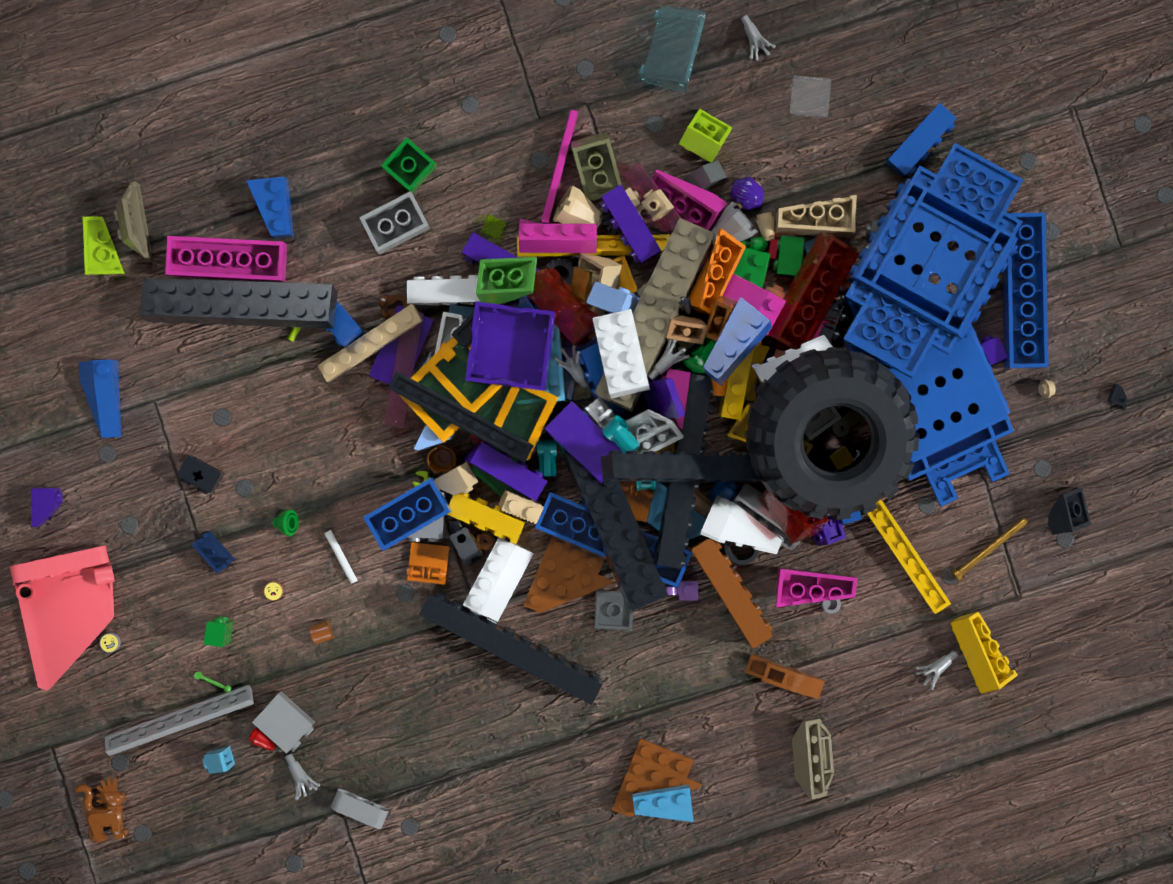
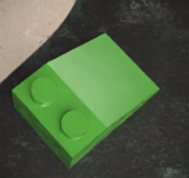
(505, 279)

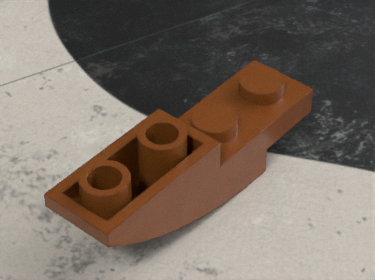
(784, 677)

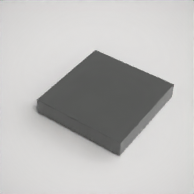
(612, 611)

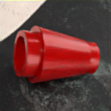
(261, 740)

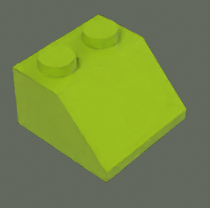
(705, 135)

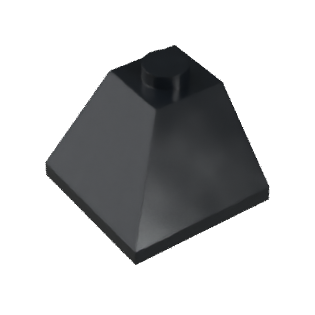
(1069, 513)

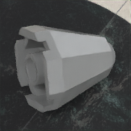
(734, 223)

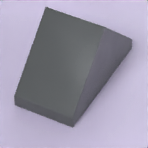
(706, 175)

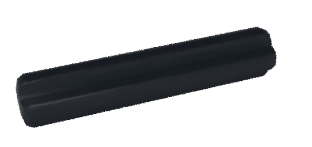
(685, 306)

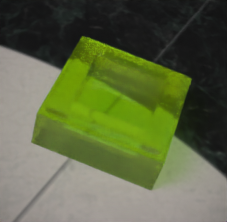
(493, 227)

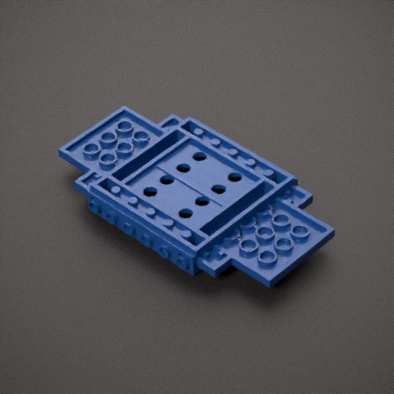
(905, 311)

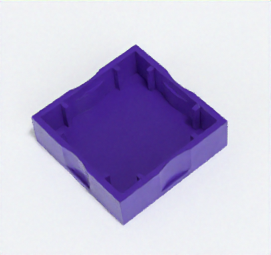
(510, 346)

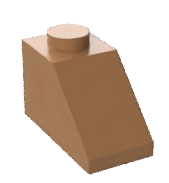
(686, 329)

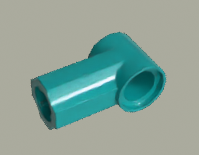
(617, 431)
(547, 451)

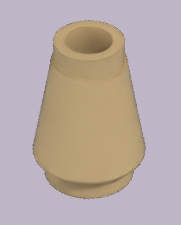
(766, 225)

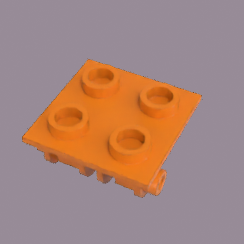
(638, 500)
(428, 563)

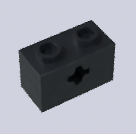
(211, 475)

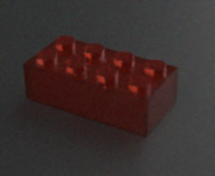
(571, 311)

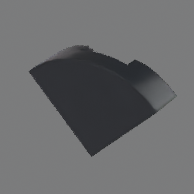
(1118, 396)

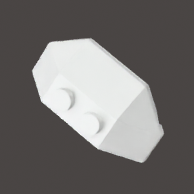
(653, 431)

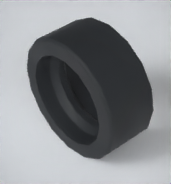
(740, 561)

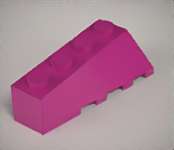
(557, 238)
(802, 587)

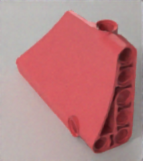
(66, 607)

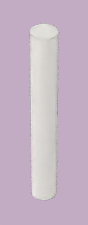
(340, 556)

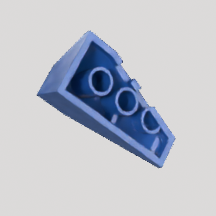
(102, 392)

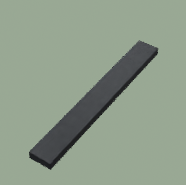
(460, 416)

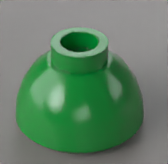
(286, 522)

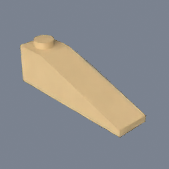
(604, 271)

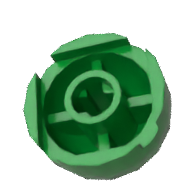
(699, 355)

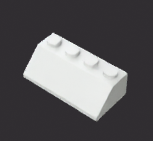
(498, 579)

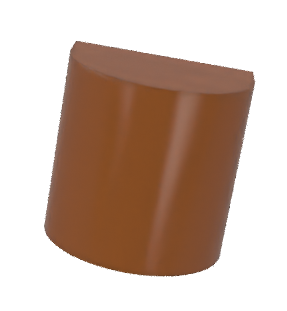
(321, 632)

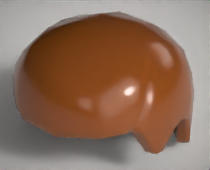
(441, 458)

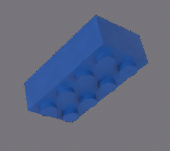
(407, 514)

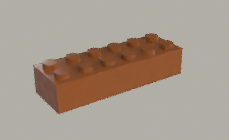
(731, 592)

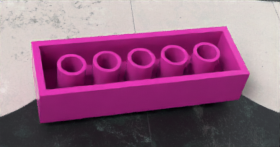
(226, 259)

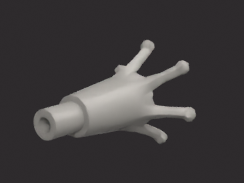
(755, 38)
(667, 360)
(573, 366)
(936, 668)
(300, 777)

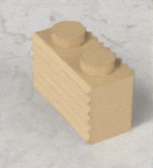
(520, 506)

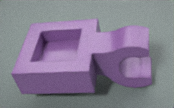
(686, 590)

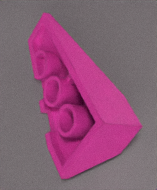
(691, 201)

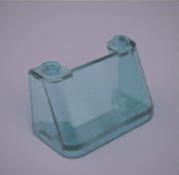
(673, 47)

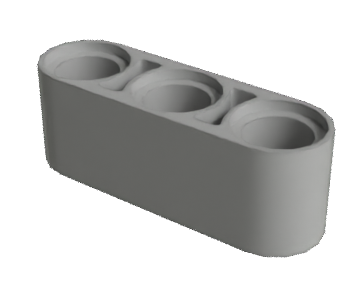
(359, 808)

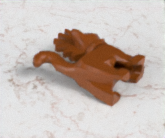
(107, 816)

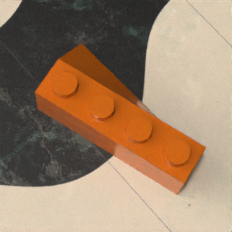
(716, 272)

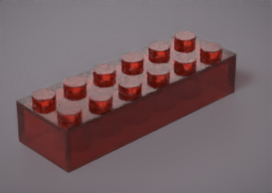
(813, 291)

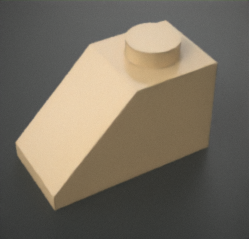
(457, 480)

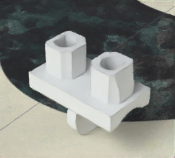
(599, 413)

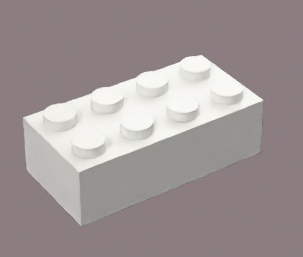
(621, 353)

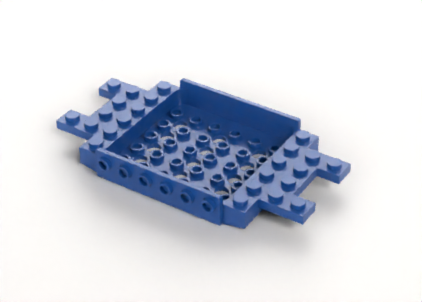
(971, 440)

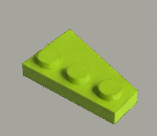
(99, 250)

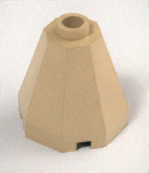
(576, 209)

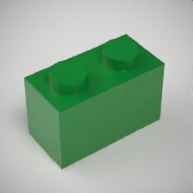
(789, 256)
(218, 631)

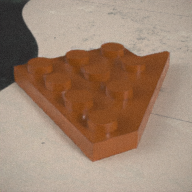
(565, 575)
(652, 769)

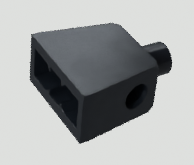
(469, 550)

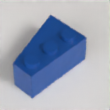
(274, 203)
(345, 327)

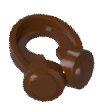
(387, 300)

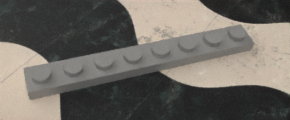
(178, 720)

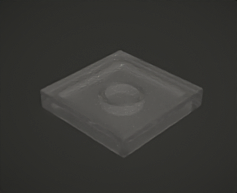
(810, 96)

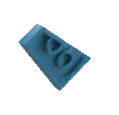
(665, 803)

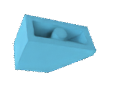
(218, 760)

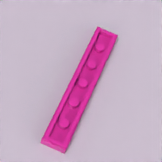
(559, 167)

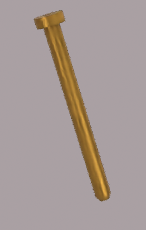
(989, 549)

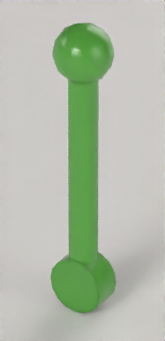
(198, 675)

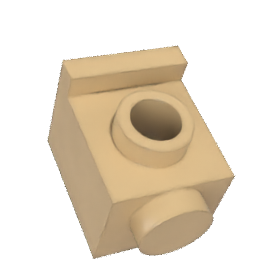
(662, 207)

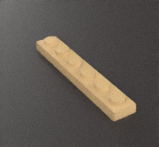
(370, 343)

